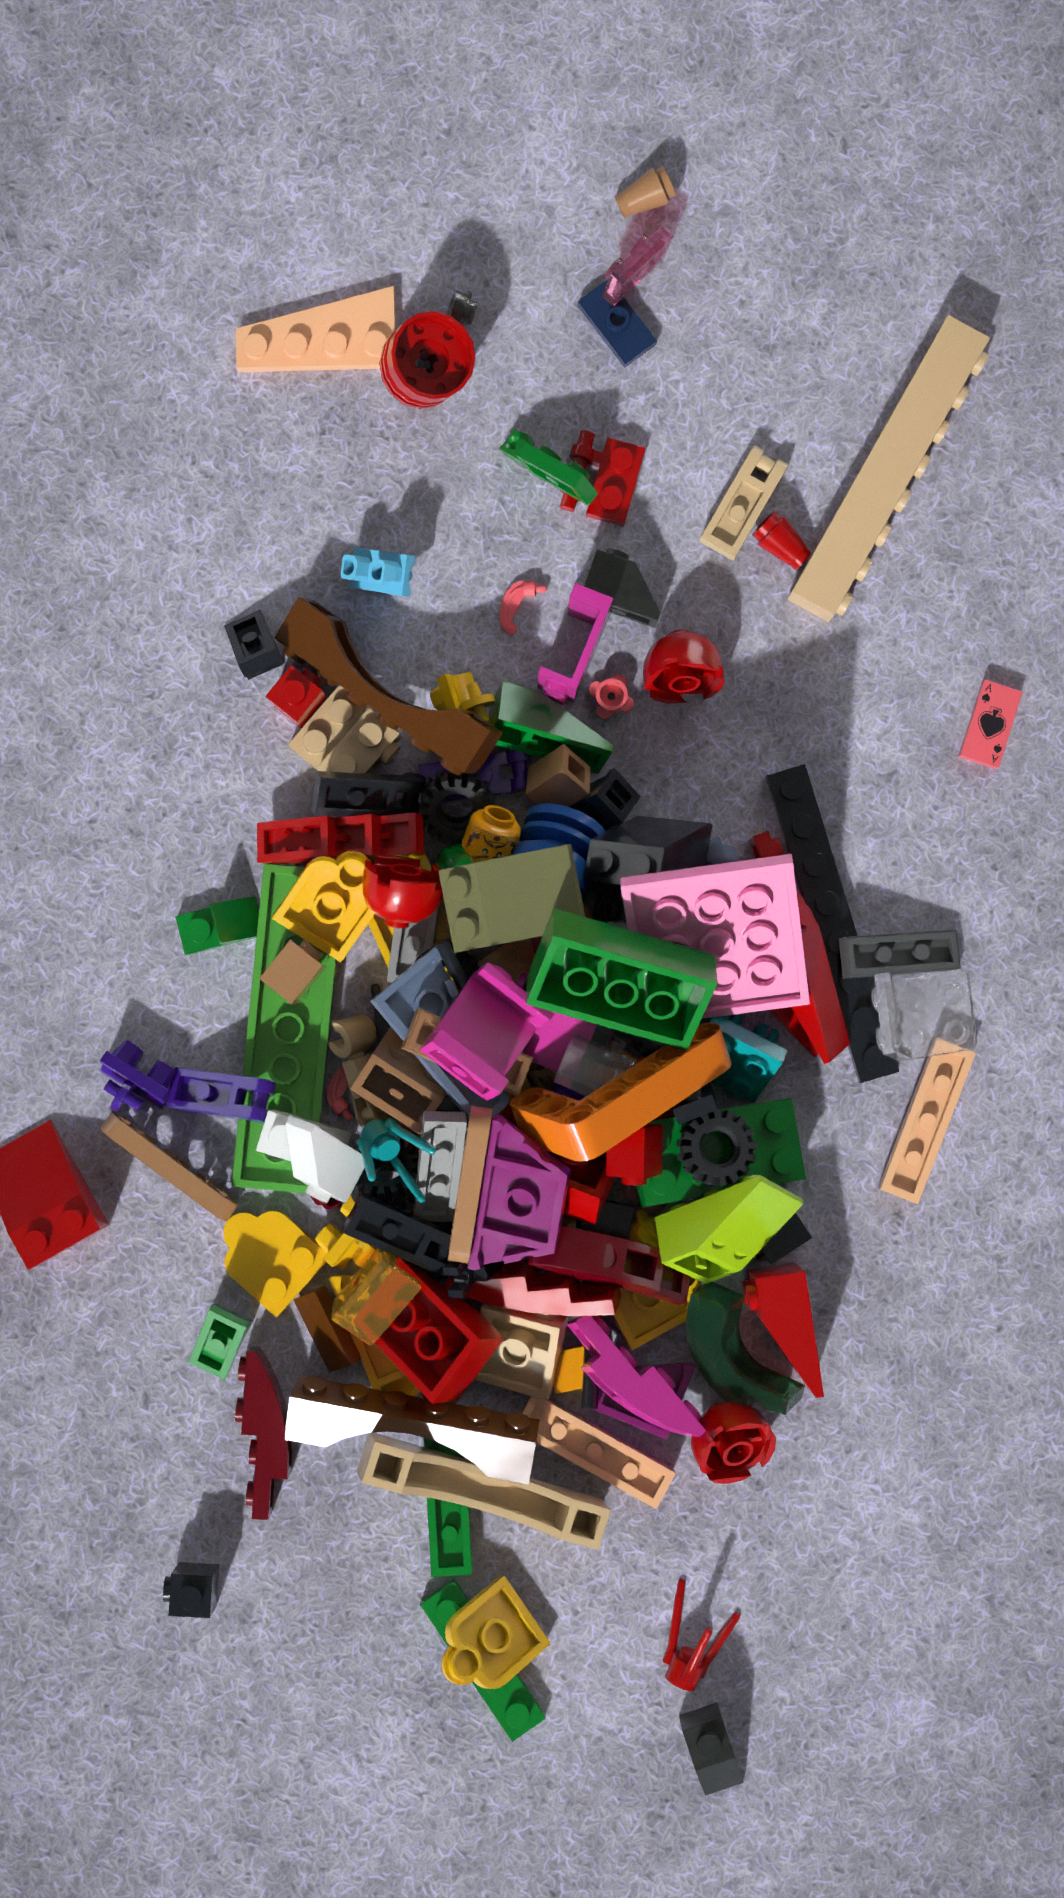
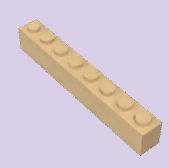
(889, 468)

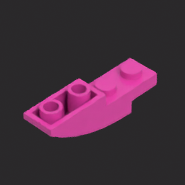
(641, 1392)

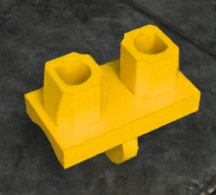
(461, 693)
(341, 1248)

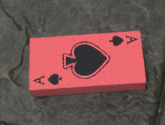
(990, 724)

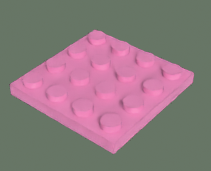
(740, 915)

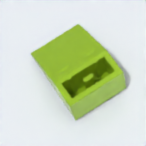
(724, 1227)

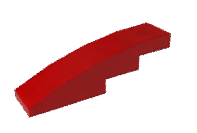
(329, 836)
(521, 1289)

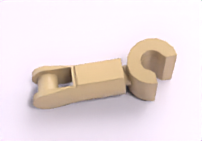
(358, 1036)

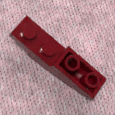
(615, 1262)
(264, 1416)

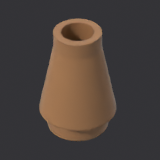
(646, 193)

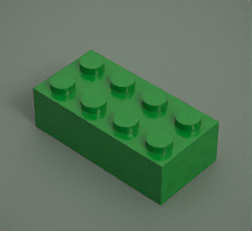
(621, 979)
(776, 1153)

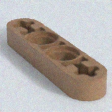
(169, 1166)
(469, 1184)

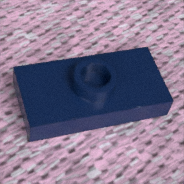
(617, 326)

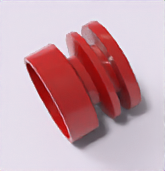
(430, 338)

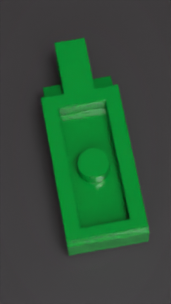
(548, 467)

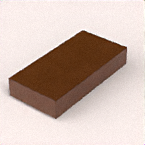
(330, 1338)

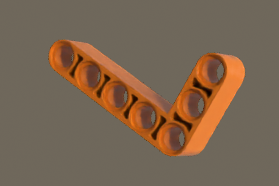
(625, 1103)

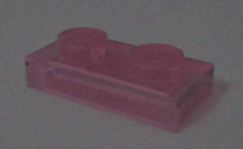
(644, 257)

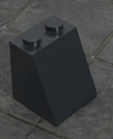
(646, 847)

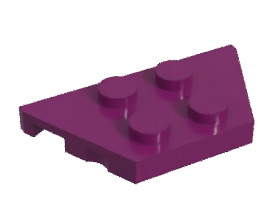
(518, 1198)

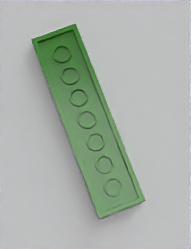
(282, 1042)

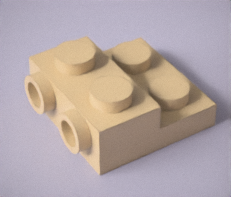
(345, 737)
(527, 1354)

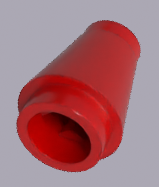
(781, 540)

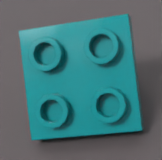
(752, 1057)

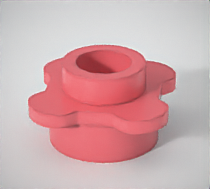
(614, 685)

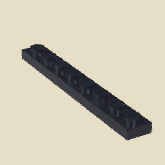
(826, 898)

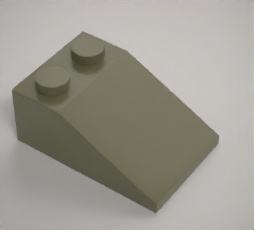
(509, 896)

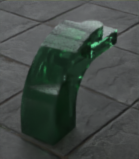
(723, 1358)

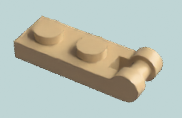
(743, 504)

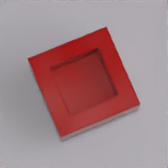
(764, 846)

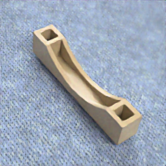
(445, 1477)

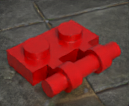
(615, 478)

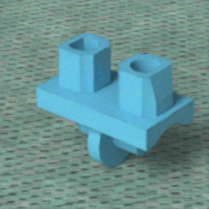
(378, 571)

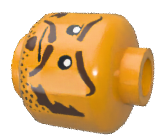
(491, 834)

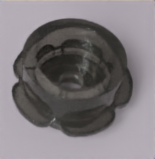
(462, 307)

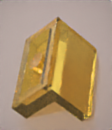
(374, 1297)

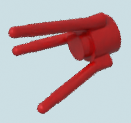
(689, 1664)

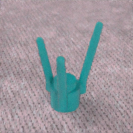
(382, 1142)

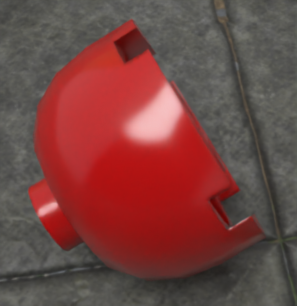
(682, 665)
(401, 890)
(732, 1442)

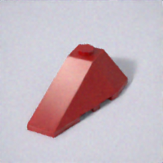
(823, 1015)

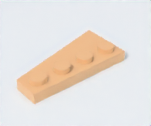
(322, 337)

